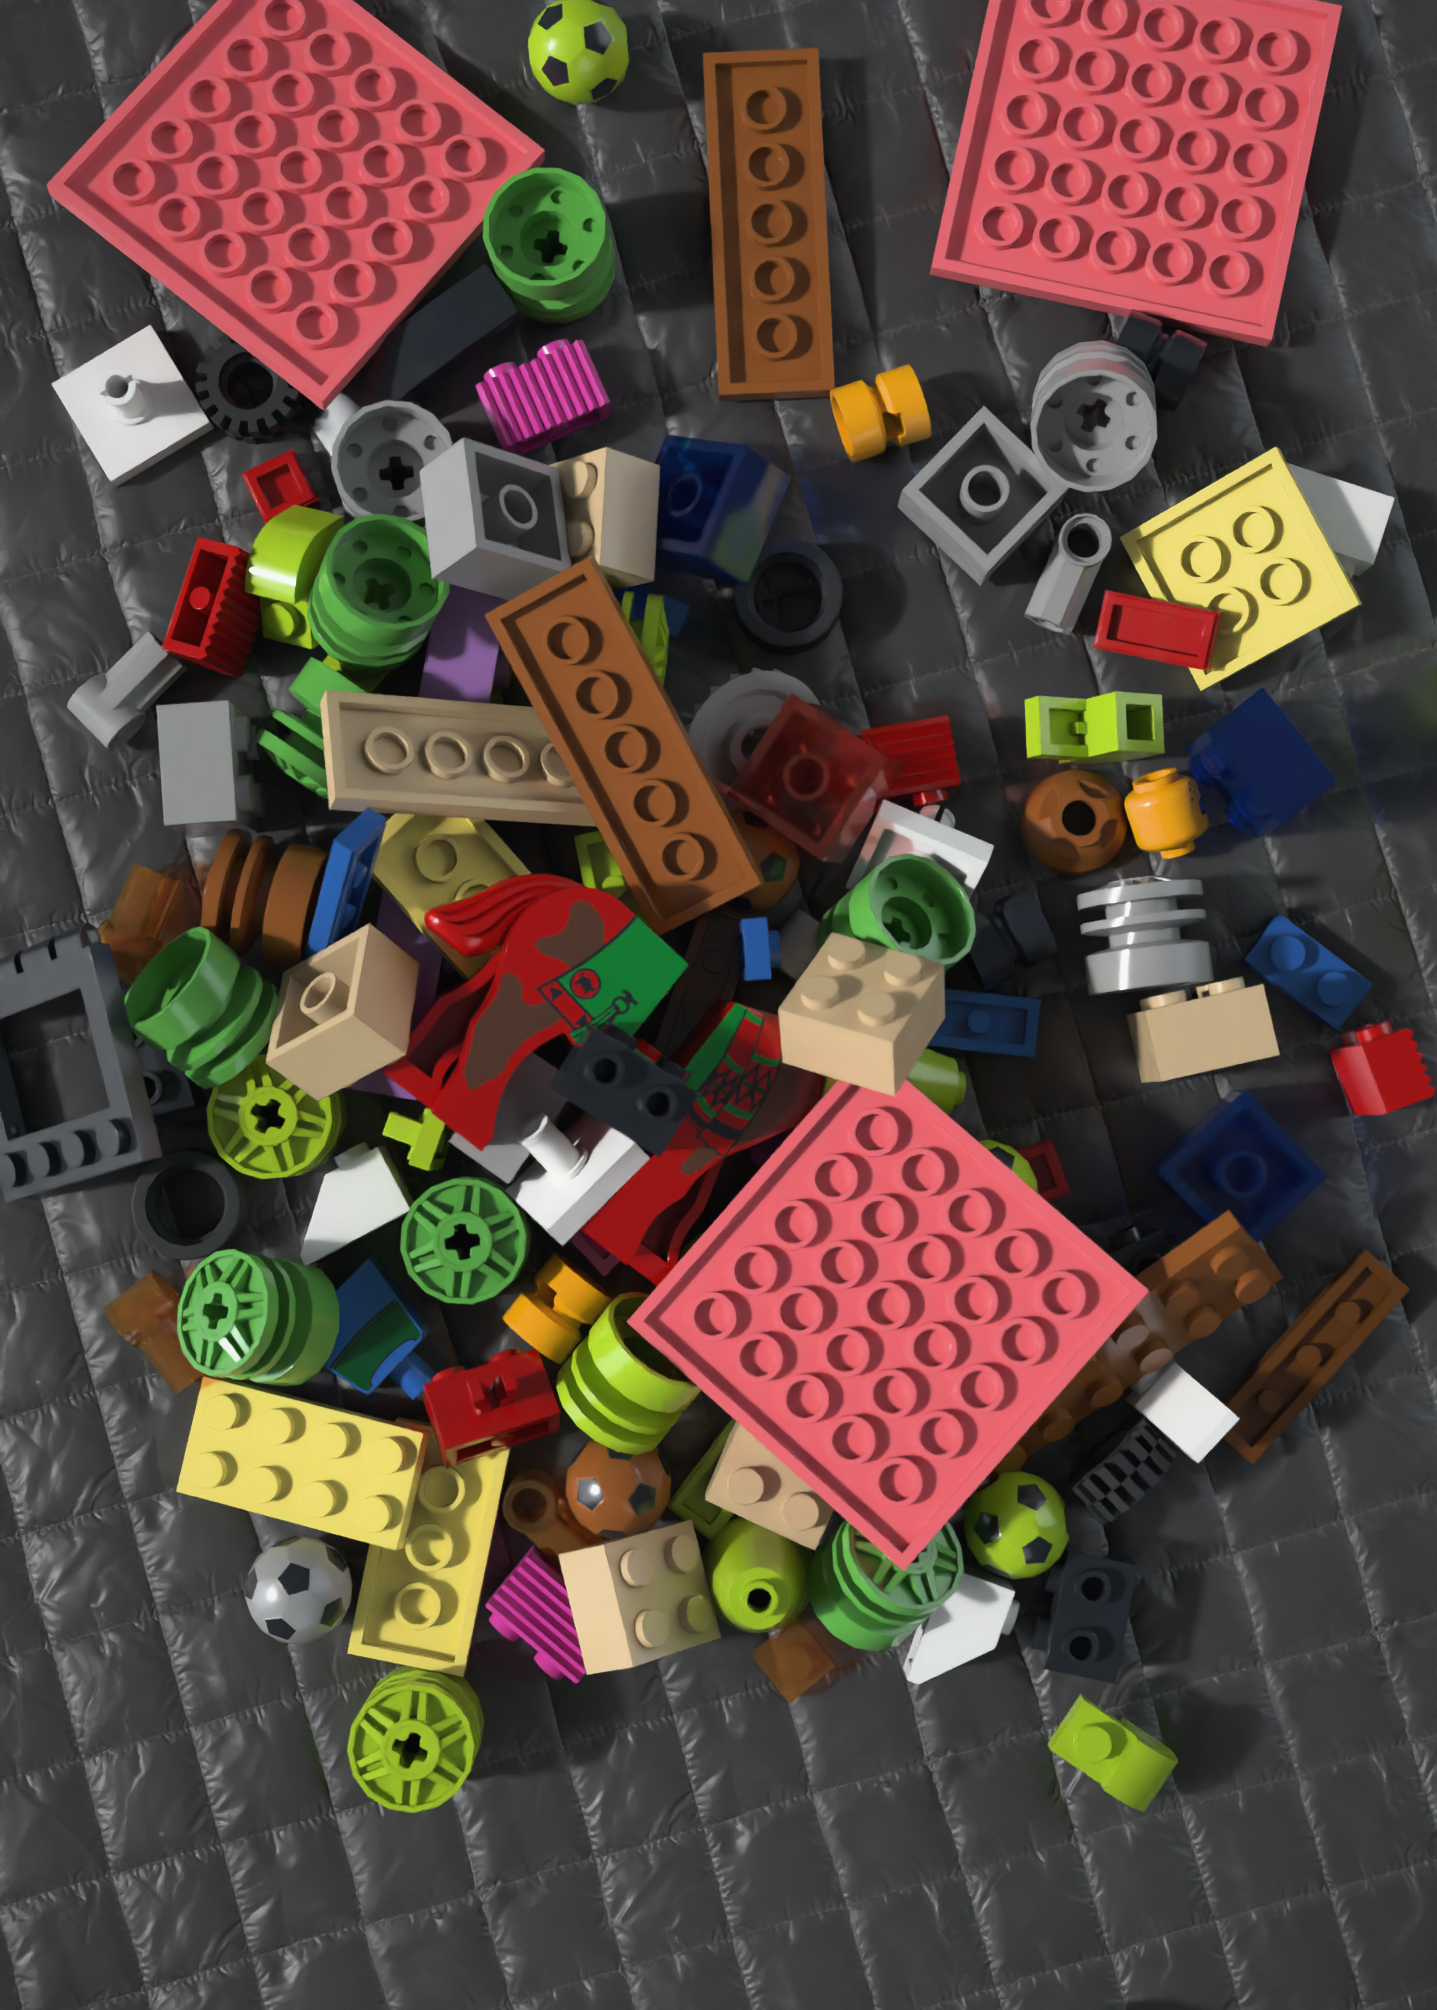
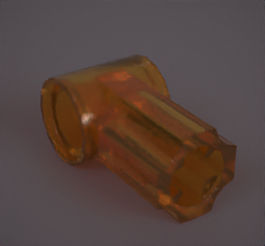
(139, 920)
(148, 1320)
(553, 1527)

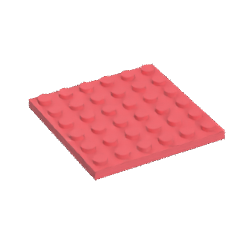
(1139, 156)
(296, 180)
(887, 1310)

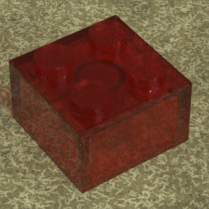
(815, 779)

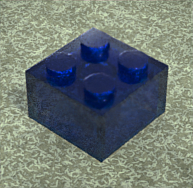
(714, 507)
(1258, 766)
(1239, 1164)

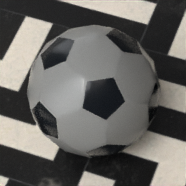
(298, 1590)

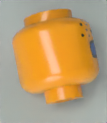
(1166, 812)

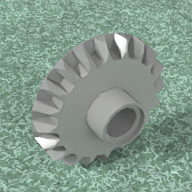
(731, 713)

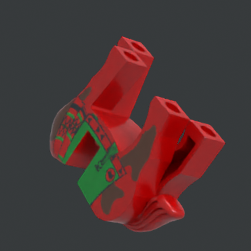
(580, 960)

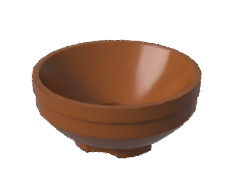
(1050, 840)

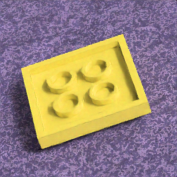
(1249, 553)

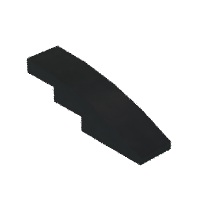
(421, 351)

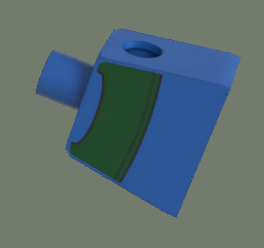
(378, 1333)

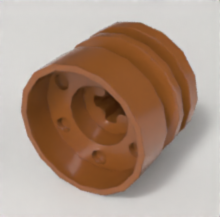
(255, 896)

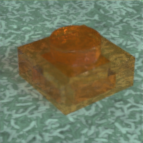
(793, 1659)

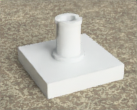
(132, 406)
(904, 831)
(572, 1171)

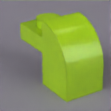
(285, 567)
(1096, 728)
(1113, 1753)

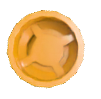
(880, 413)
(557, 1308)

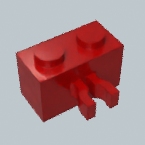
(491, 1406)

